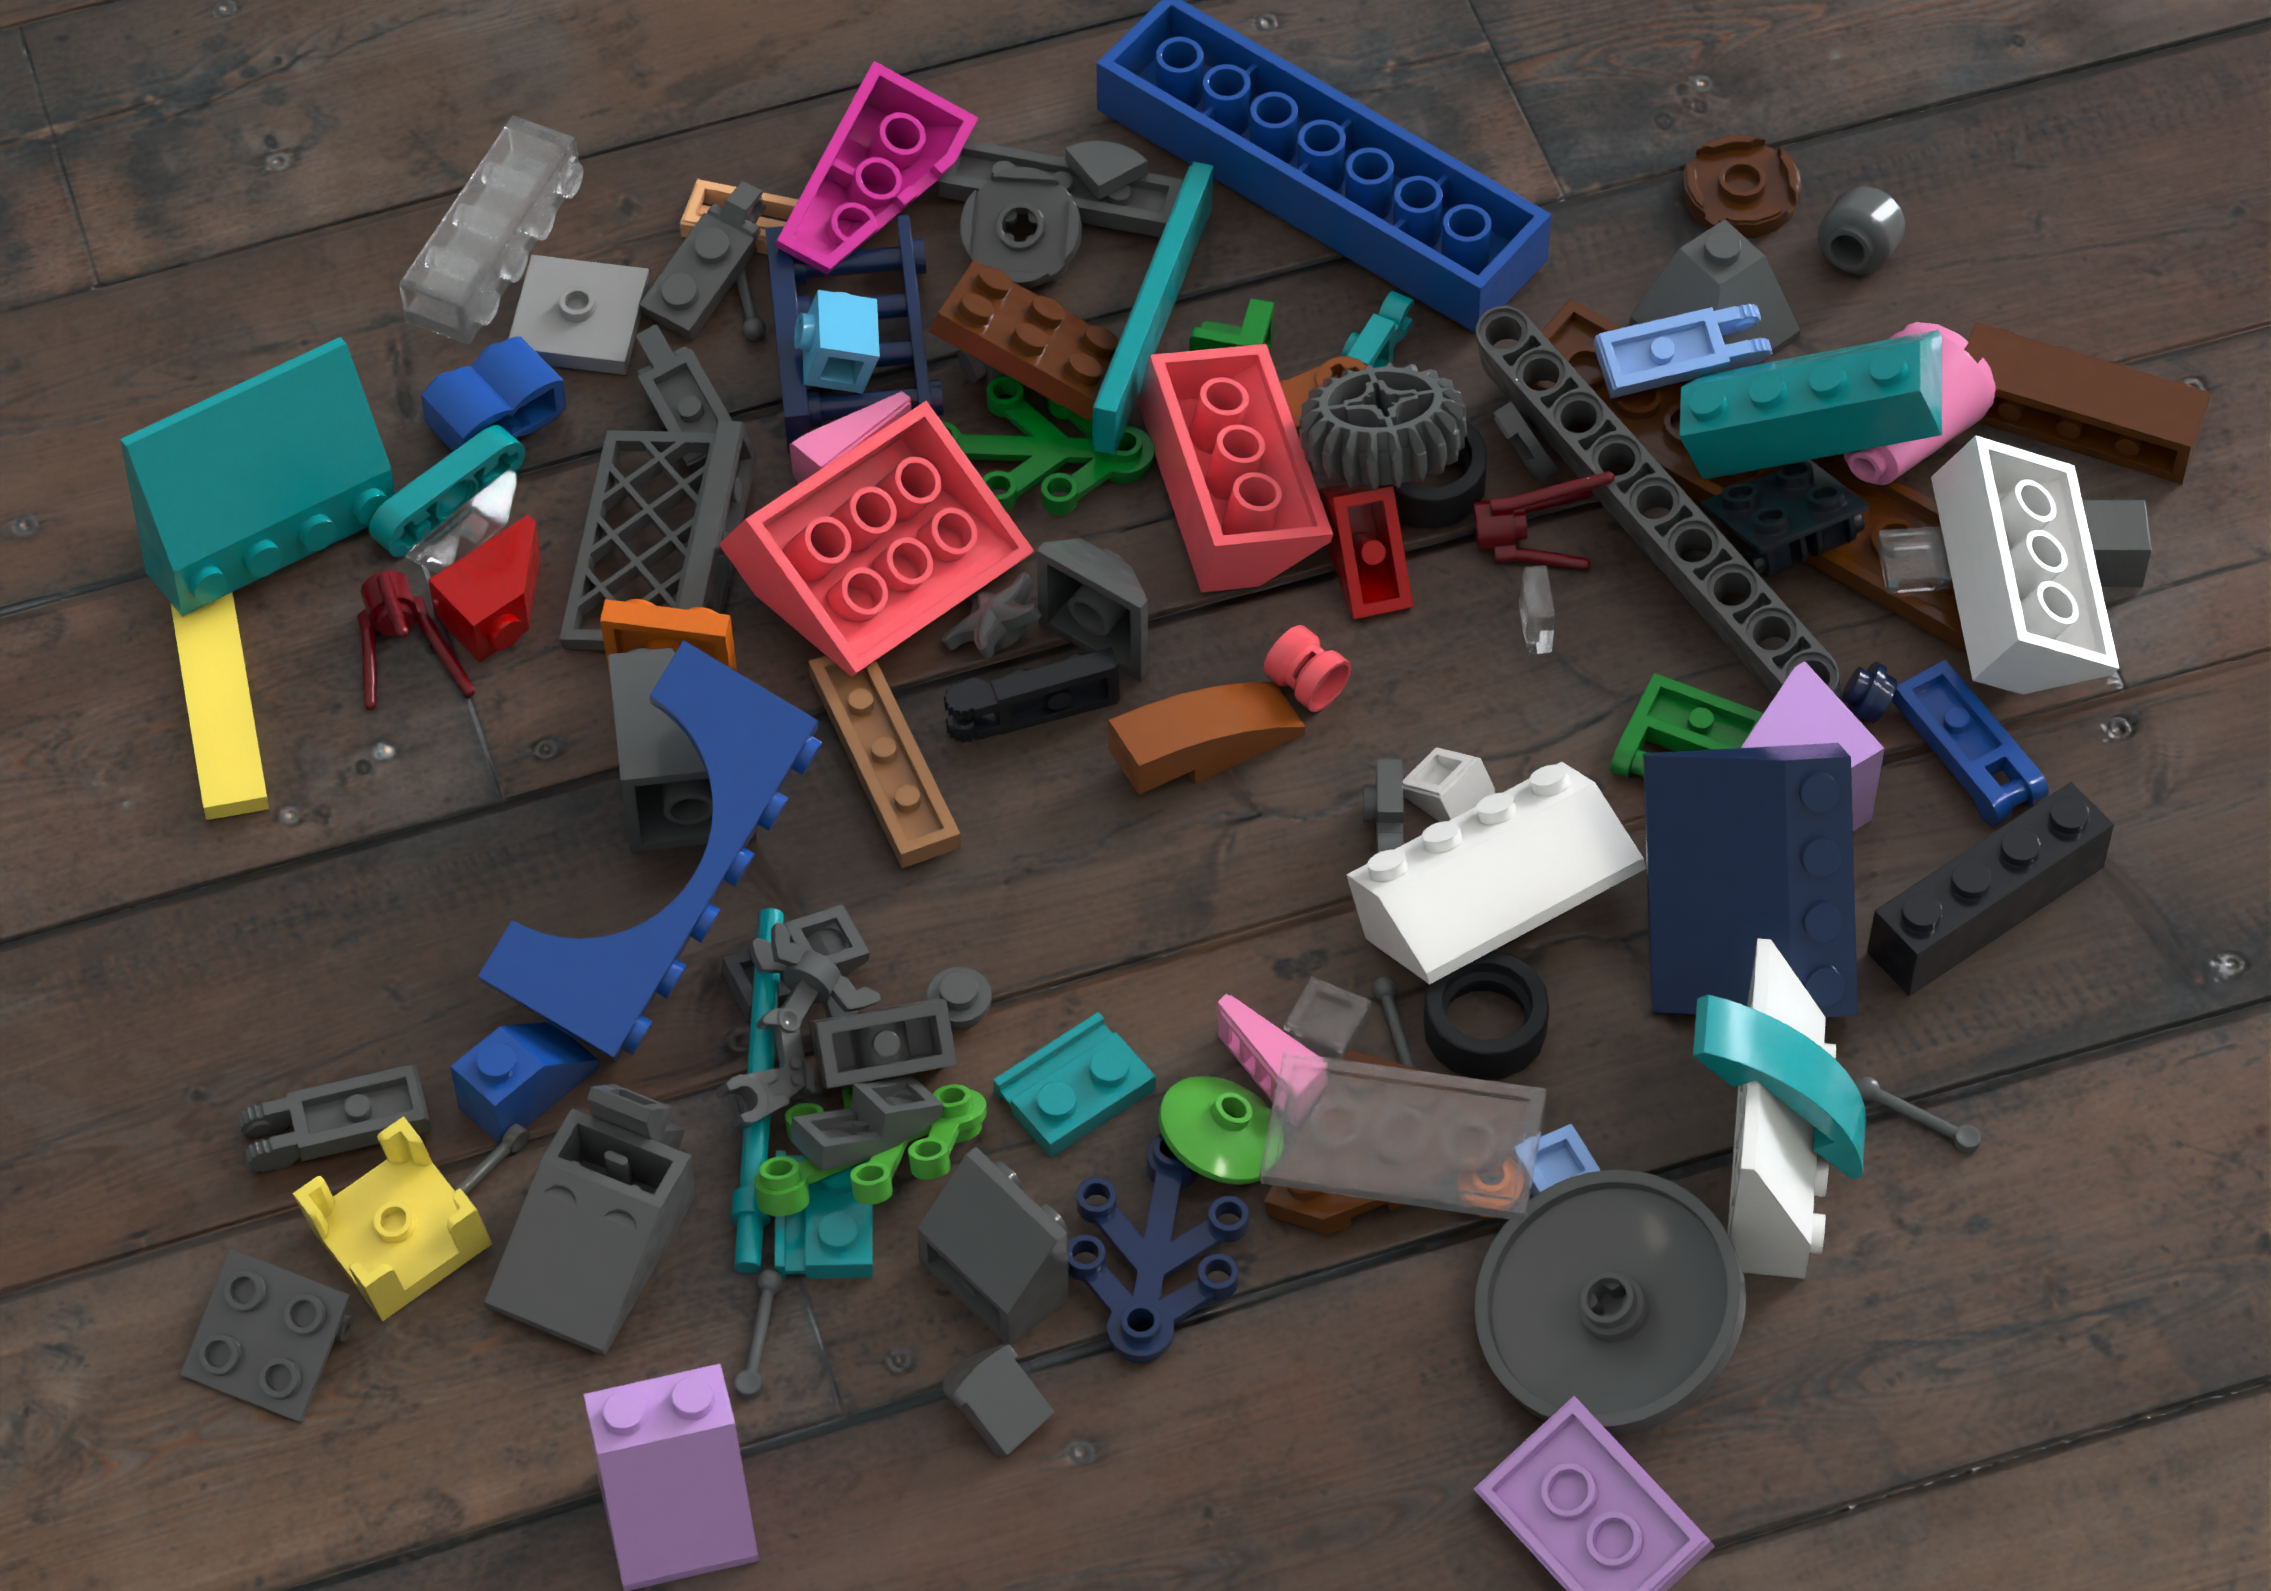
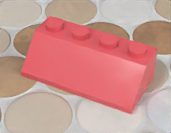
(1232, 464)

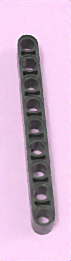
(1647, 488)

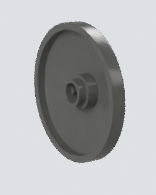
(1611, 1298)

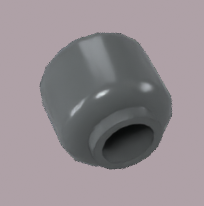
(1861, 230)

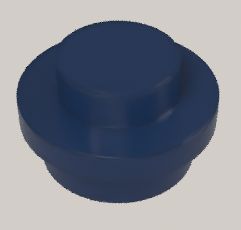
(1869, 692)

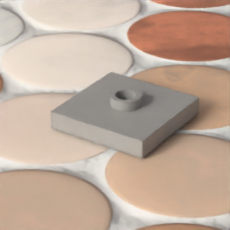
(581, 312)

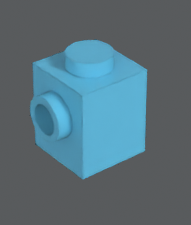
(838, 341)

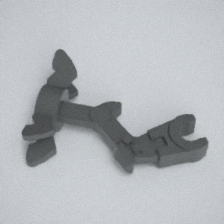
(811, 980)

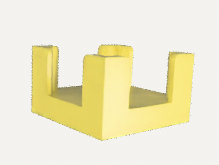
(396, 1224)

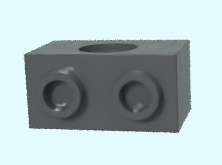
(882, 1043)

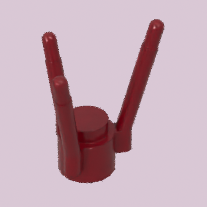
(1504, 522)
(392, 612)

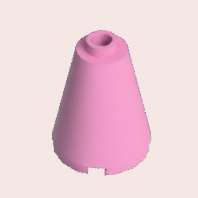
(1966, 398)

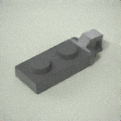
(706, 264)
(679, 390)

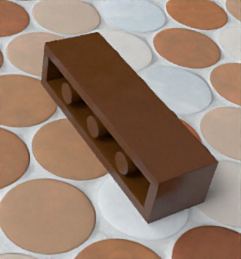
(2090, 404)

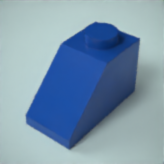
(518, 1075)

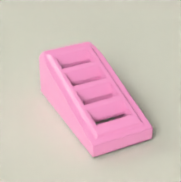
(835, 439)
(1255, 1042)

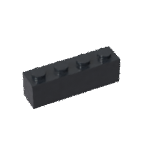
(1989, 888)

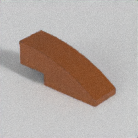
(1201, 732)

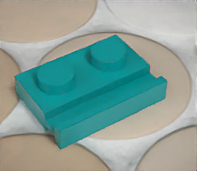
(1074, 1084)
(829, 1235)

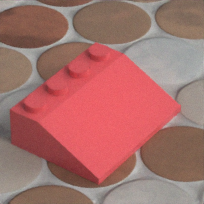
(878, 542)

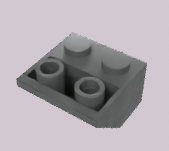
(996, 1248)

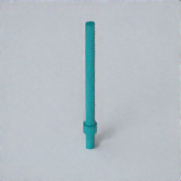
(756, 1137)

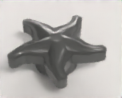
(995, 619)

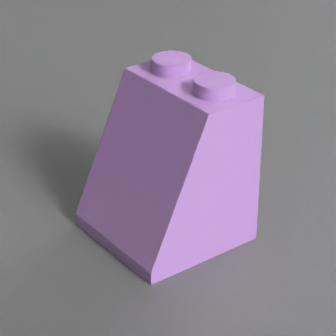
(1812, 714)
(671, 1477)

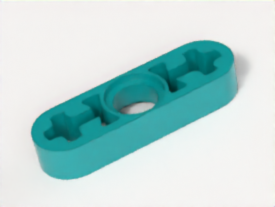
(443, 489)

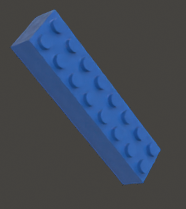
(1323, 162)

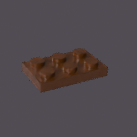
(1027, 337)

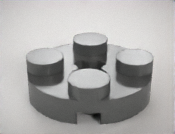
(1049, 207)

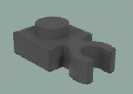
(1385, 804)

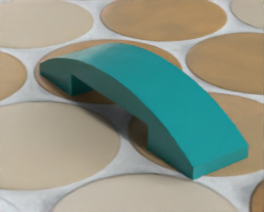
(1753, 1046)

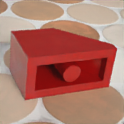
(1367, 548)
(490, 591)

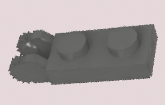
(333, 1117)

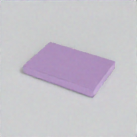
(1592, 1509)

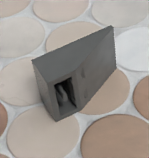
(591, 1231)

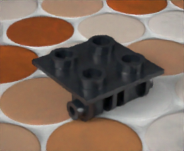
(1788, 514)

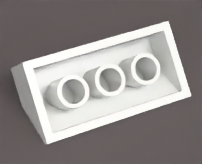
(2022, 569)
(1493, 872)

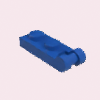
(1970, 741)

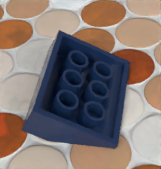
(1746, 853)

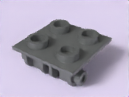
(267, 1335)

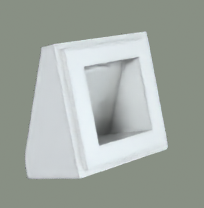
(1447, 784)

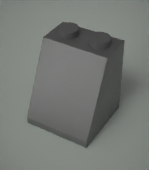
(659, 768)

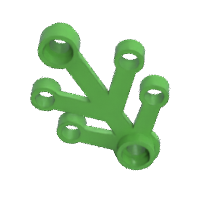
(784, 1182)

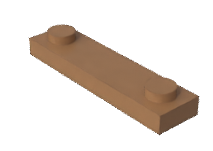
(886, 761)

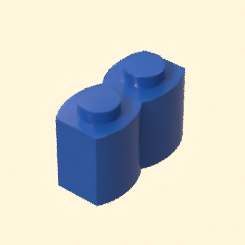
(502, 388)

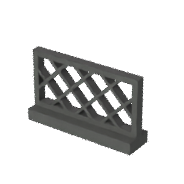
(719, 510)

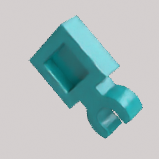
(1381, 333)

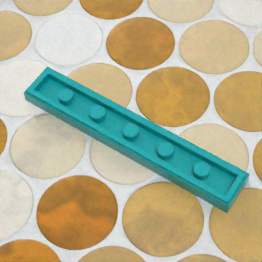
(1152, 308)

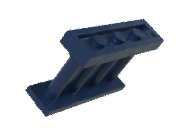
(806, 408)

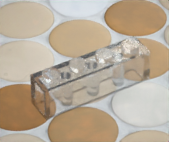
(491, 230)

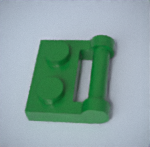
(1681, 721)

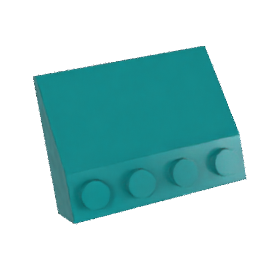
(256, 477)

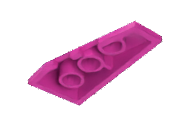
(877, 163)

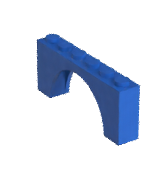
(608, 982)

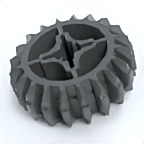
(1383, 426)

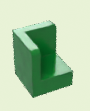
(1256, 330)

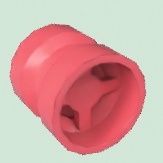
(1307, 668)

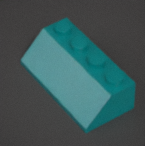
(1814, 405)

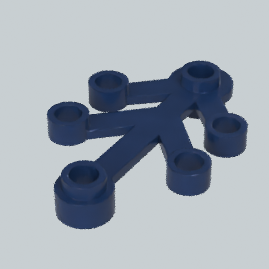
(1154, 1256)

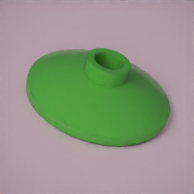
(1215, 1128)

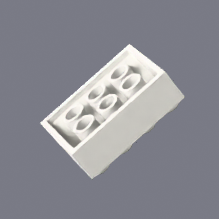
(1773, 1145)

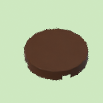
(1743, 184)

